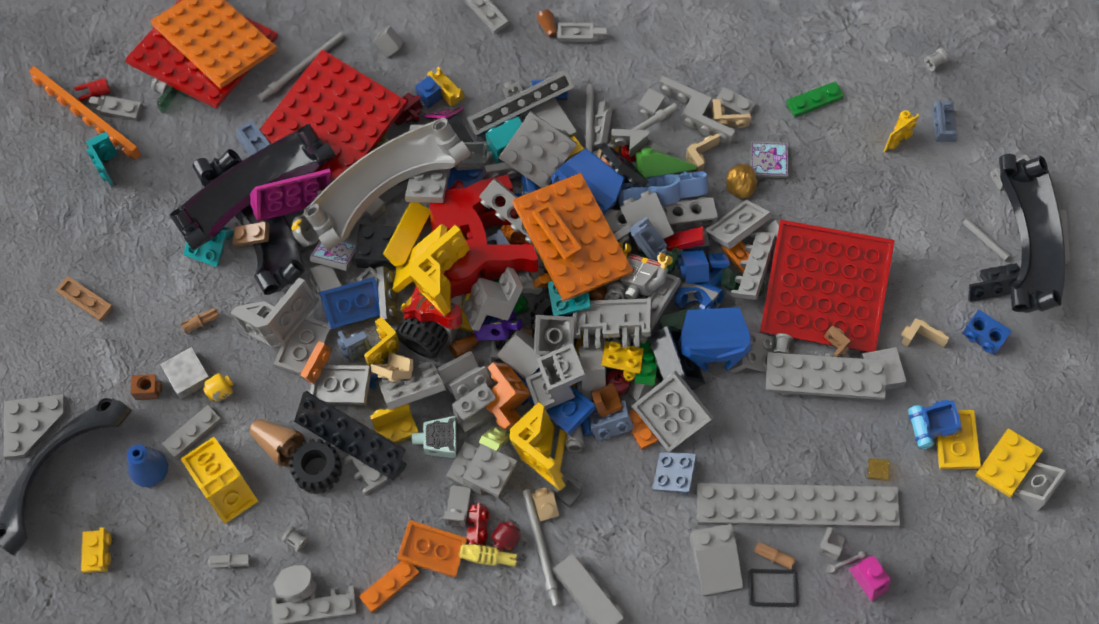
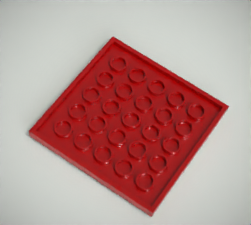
(166, 63)
(341, 106)
(825, 281)

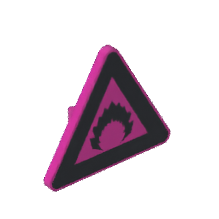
(444, 113)

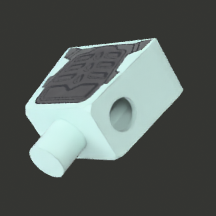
(438, 437)

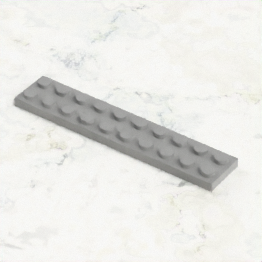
(797, 505)

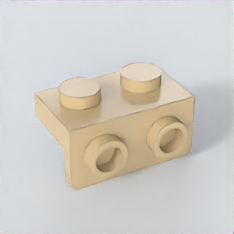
(397, 368)

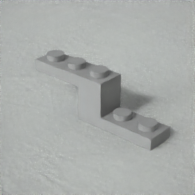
(696, 109)

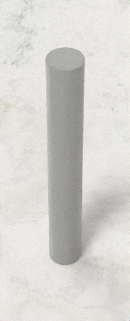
(986, 239)

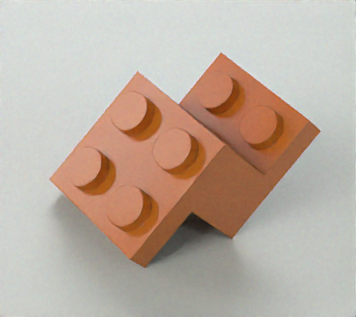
(509, 394)

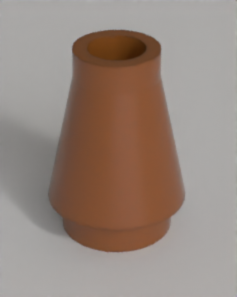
(547, 22)
(463, 345)

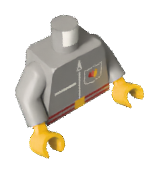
(646, 273)

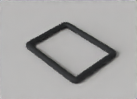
(768, 604)

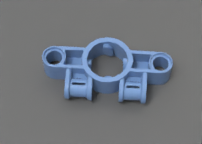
(668, 187)

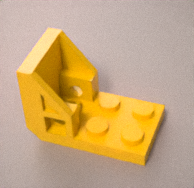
(430, 265)
(533, 442)
(219, 480)

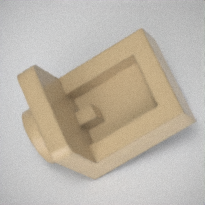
(545, 504)

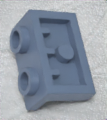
(355, 346)
(612, 424)

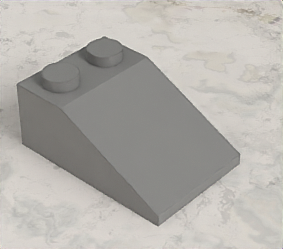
(716, 559)

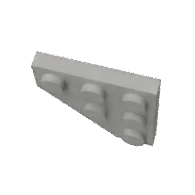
(29, 422)

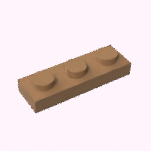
(84, 299)

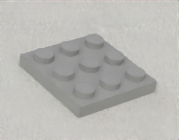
(537, 150)
(423, 383)
(672, 411)

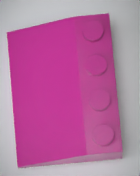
(287, 195)

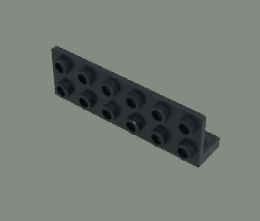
(350, 436)

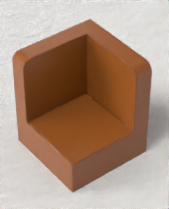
(607, 400)

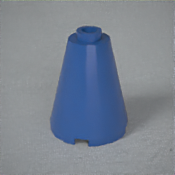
(146, 465)

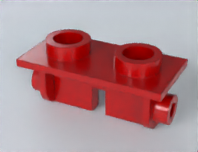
(479, 516)

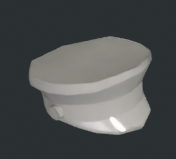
(295, 583)

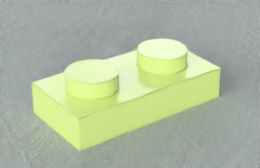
(495, 438)

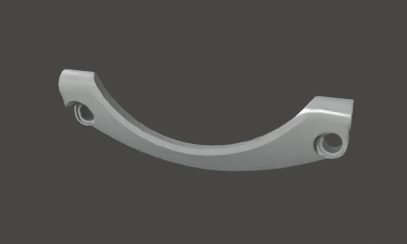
(351, 193)

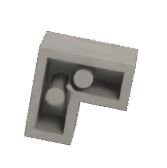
(595, 373)

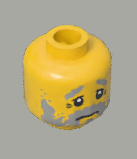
(218, 387)

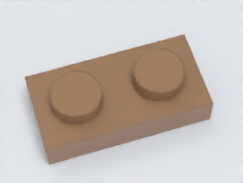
(251, 234)

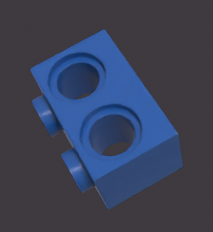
(989, 328)

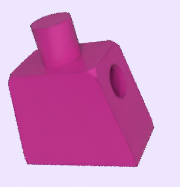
(871, 577)

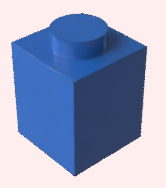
(429, 92)

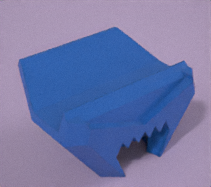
(600, 177)
(715, 336)

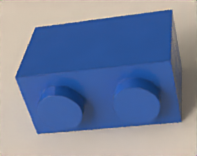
(693, 266)

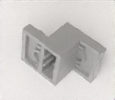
(493, 298)
(557, 374)
(481, 469)

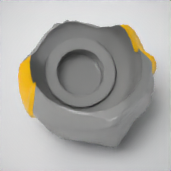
(304, 231)

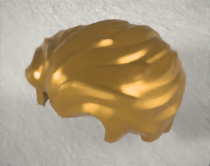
(741, 181)

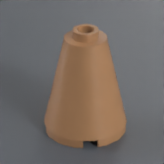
(276, 440)

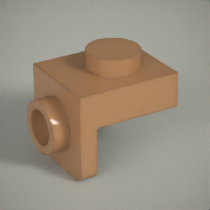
(838, 339)

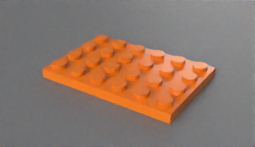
(214, 38)
(601, 255)

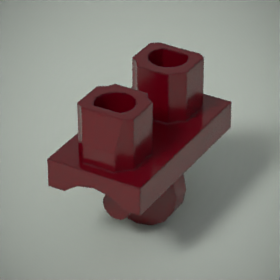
(412, 109)

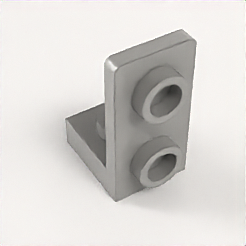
(457, 506)

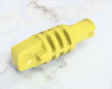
(486, 555)

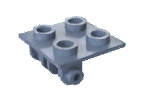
(674, 472)

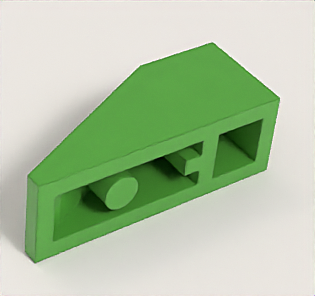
(656, 163)

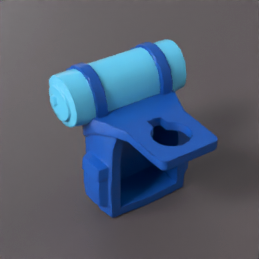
(934, 421)

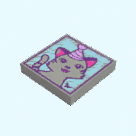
(769, 159)
(338, 257)

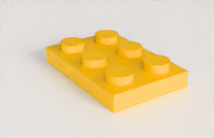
(962, 449)
(1009, 462)

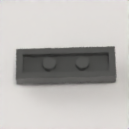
(387, 296)

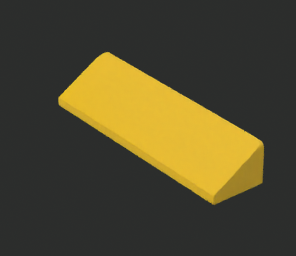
(406, 233)

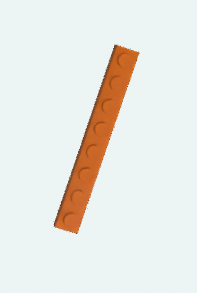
(87, 115)

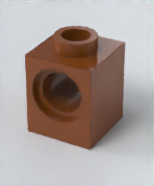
(138, 383)

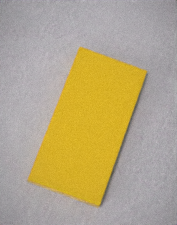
(402, 276)

